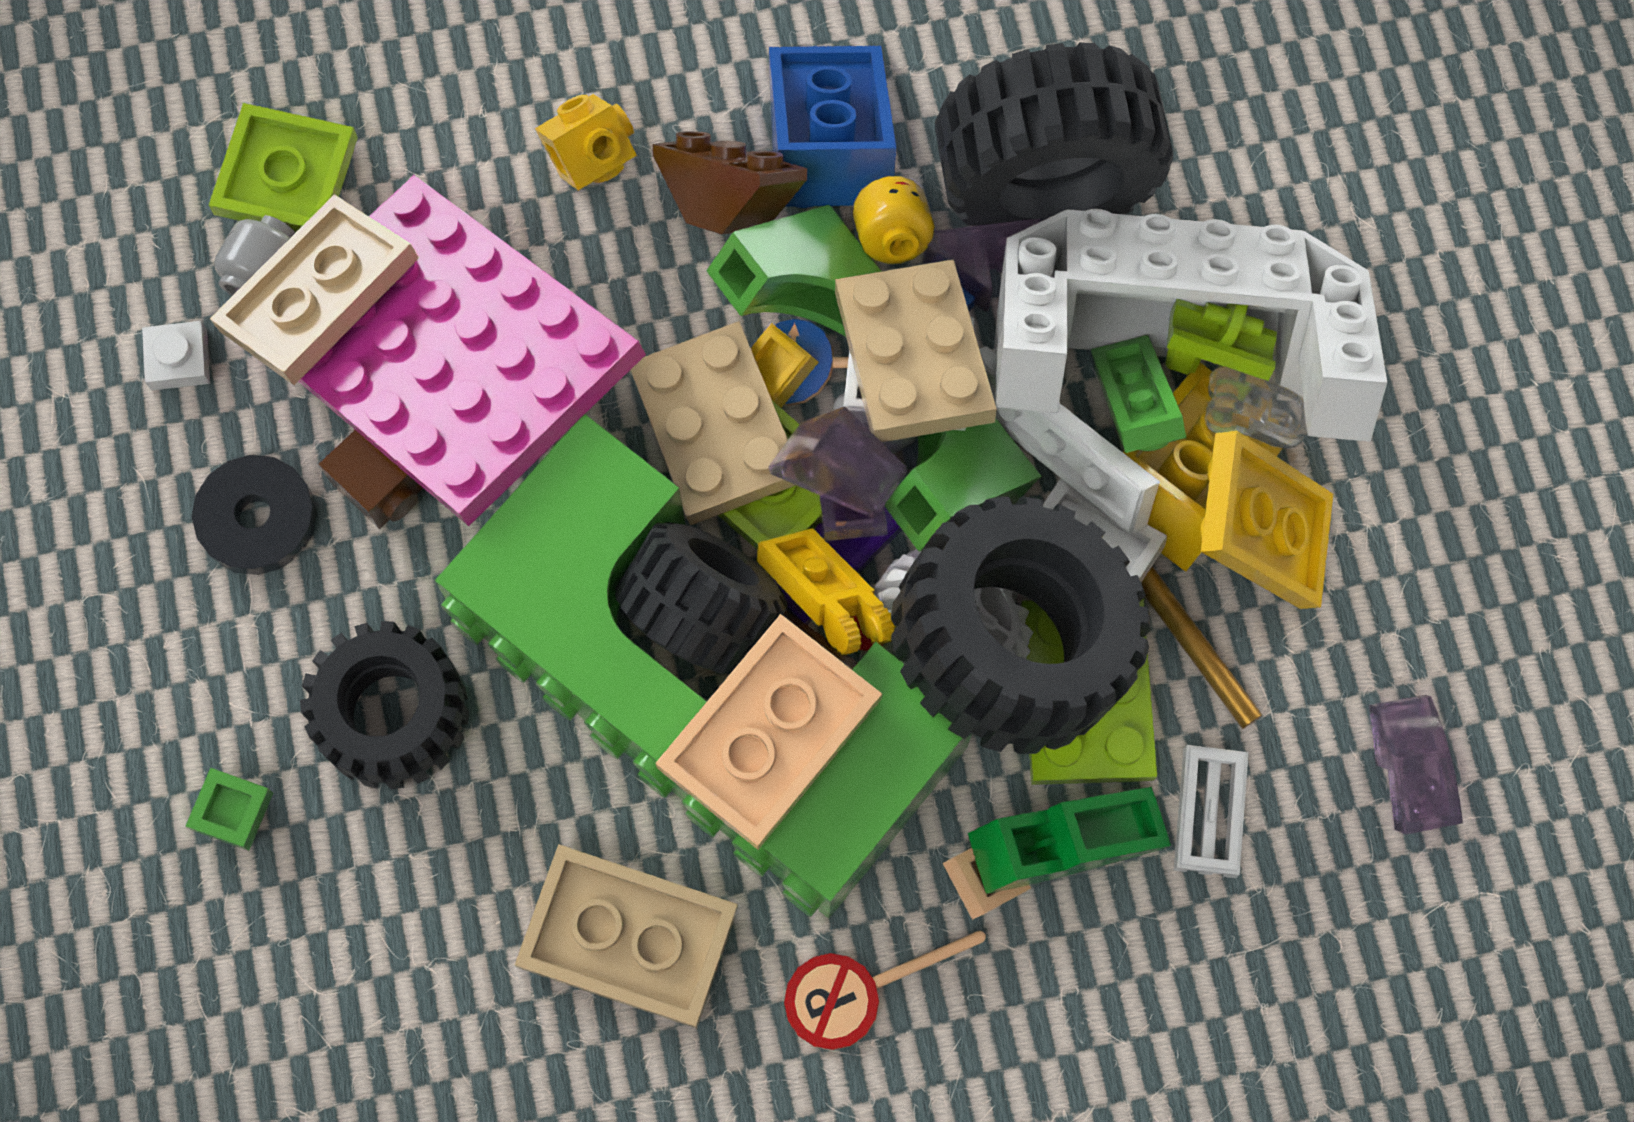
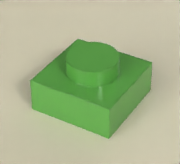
(229, 809)

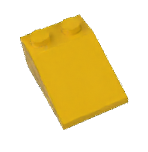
(1184, 473)

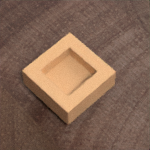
(969, 885)

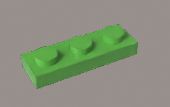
(1138, 394)

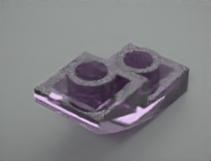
(1418, 762)

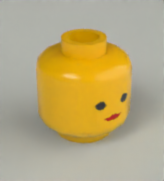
(893, 220)

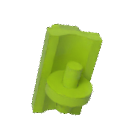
(1220, 337)

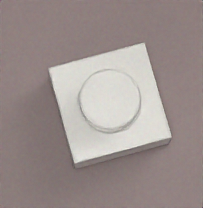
(176, 355)

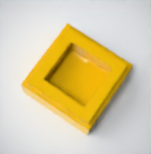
(781, 363)

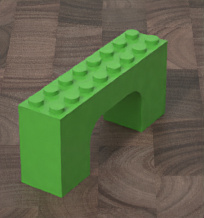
(546, 602)

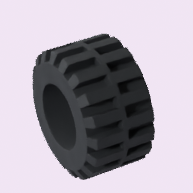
(699, 596)
(359, 664)

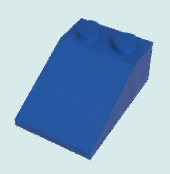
(832, 119)

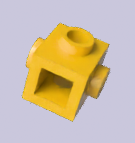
(587, 140)

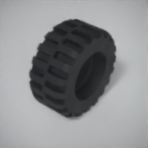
(1053, 135)
(1063, 571)

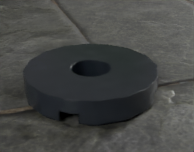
(233, 488)

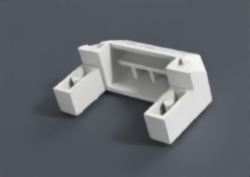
(1116, 277)

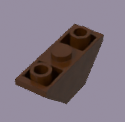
(724, 185)

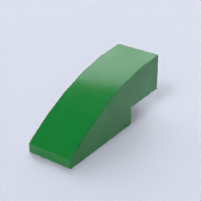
(1068, 839)

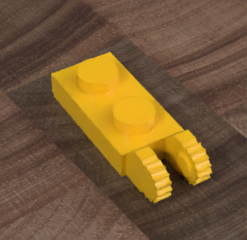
(826, 589)

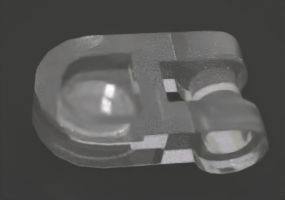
(1255, 409)

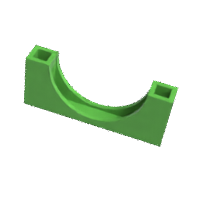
(793, 271)

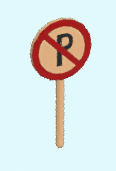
(837, 1001)

